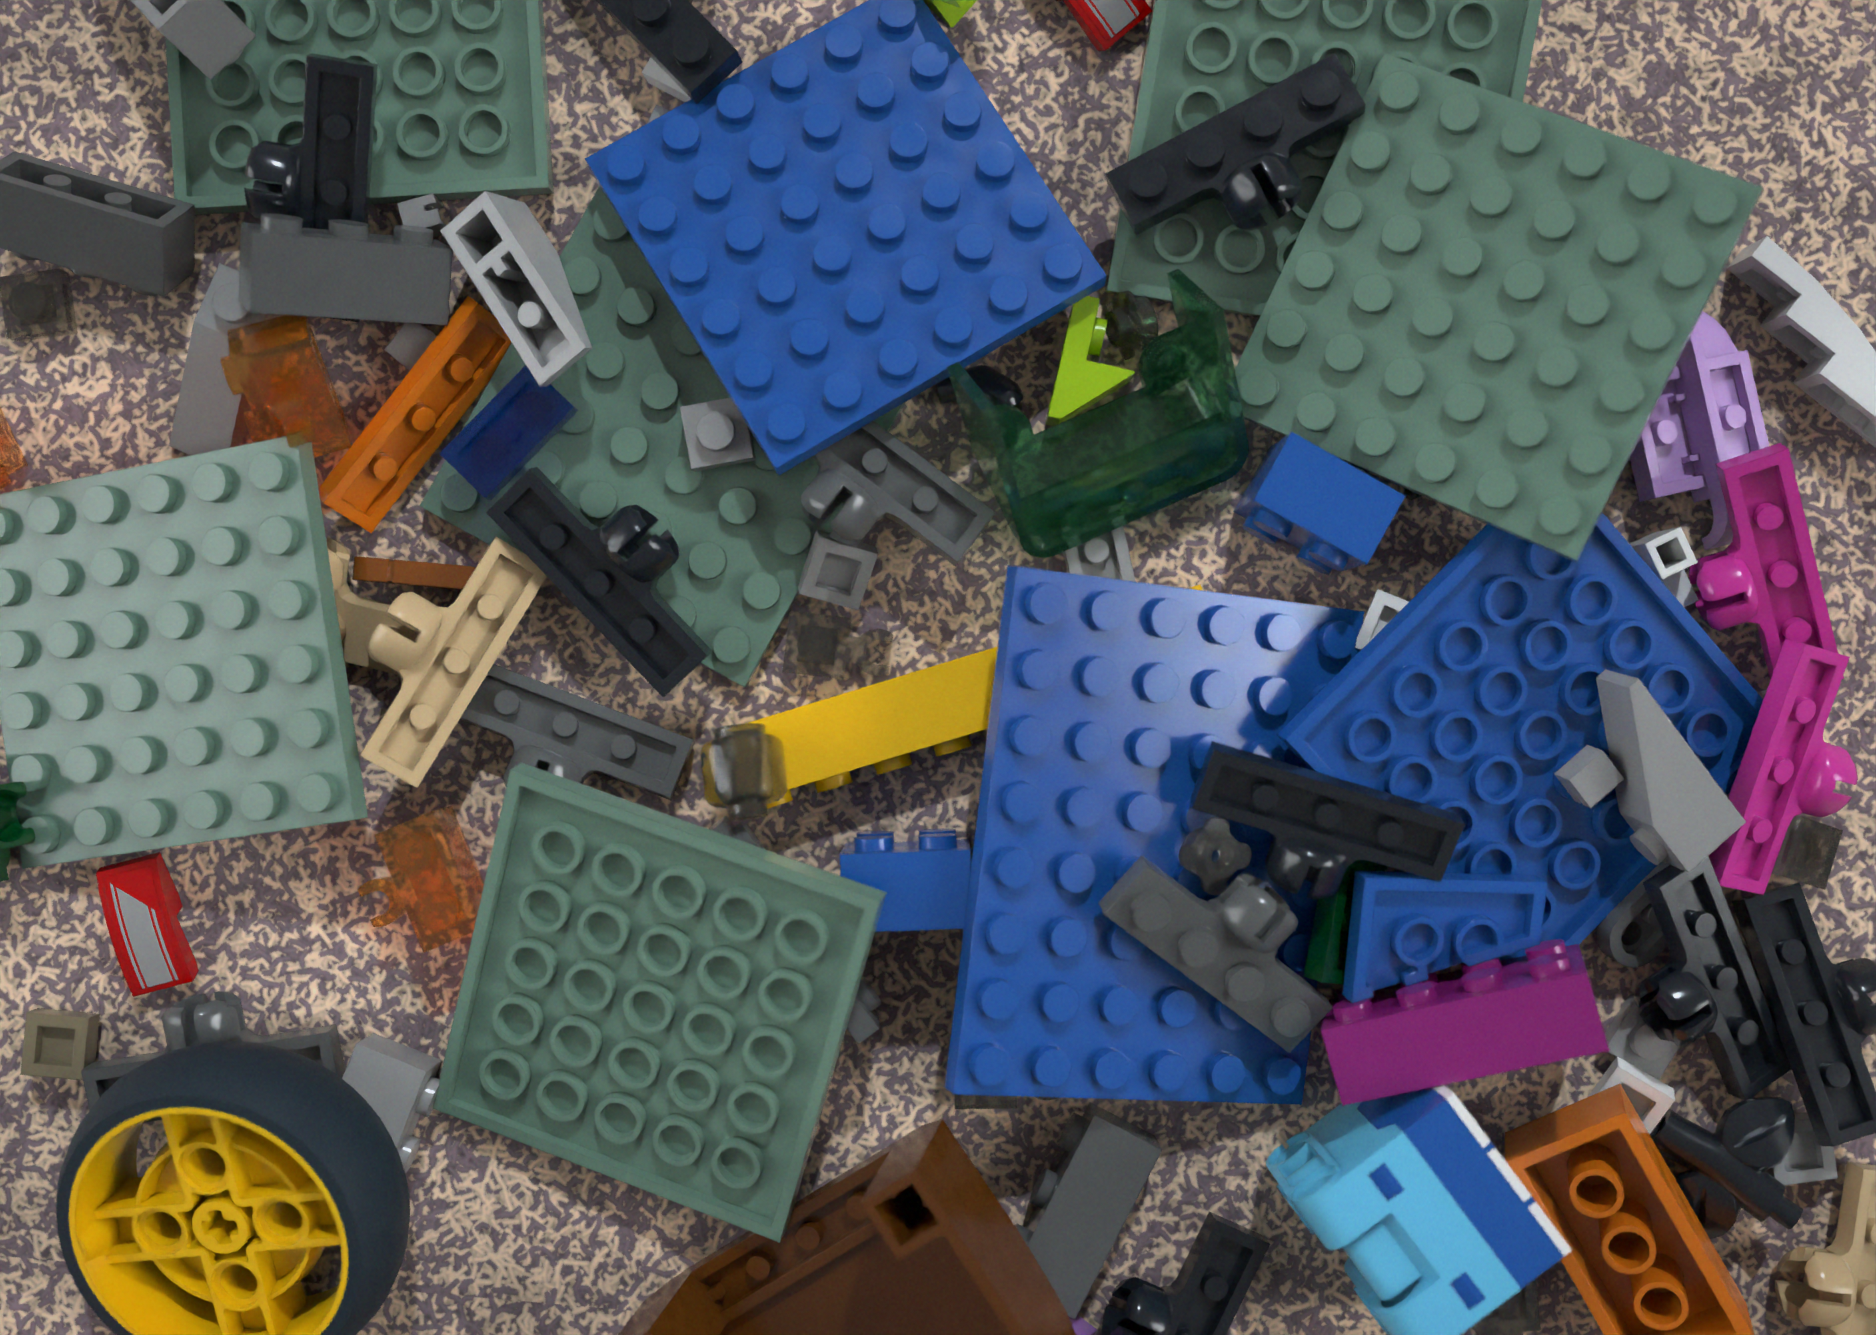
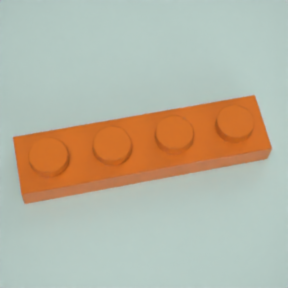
(416, 417)

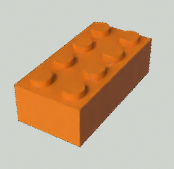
(1629, 1226)

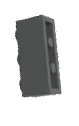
(95, 225)
(344, 271)
(1087, 1199)

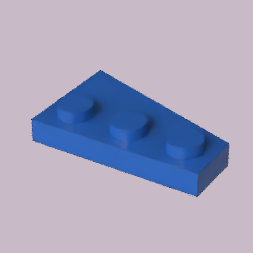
(1420, 925)

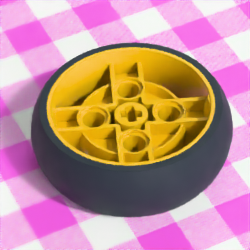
(240, 1201)

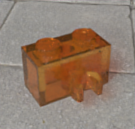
(285, 384)
(430, 878)

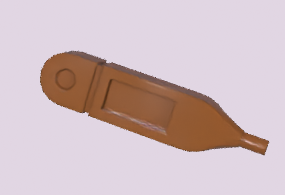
(411, 573)

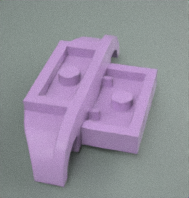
(1701, 420)

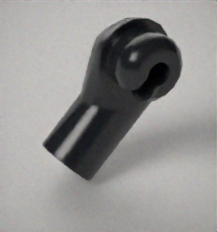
(993, 384)

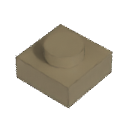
(59, 1043)

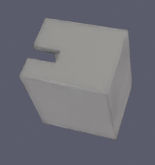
(422, 213)
(410, 343)
(1589, 776)

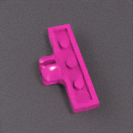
(1770, 565)
(1785, 765)

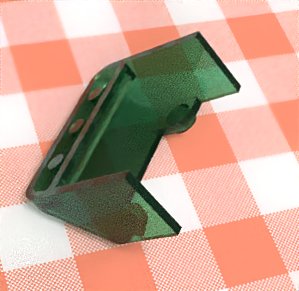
(1125, 455)

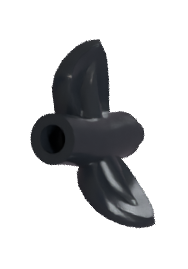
(1732, 1162)

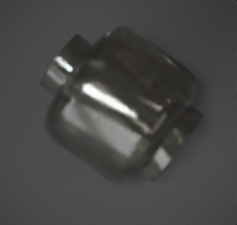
(743, 770)

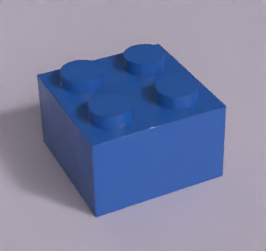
(1317, 505)
(922, 877)

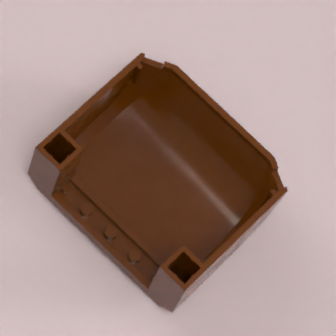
(878, 1251)

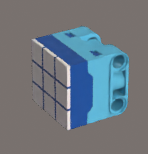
(1420, 1209)

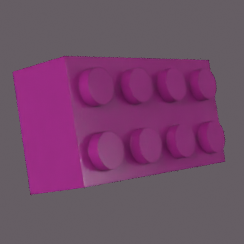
(1464, 1024)

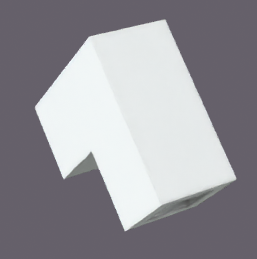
(1668, 555)

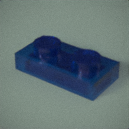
(508, 433)

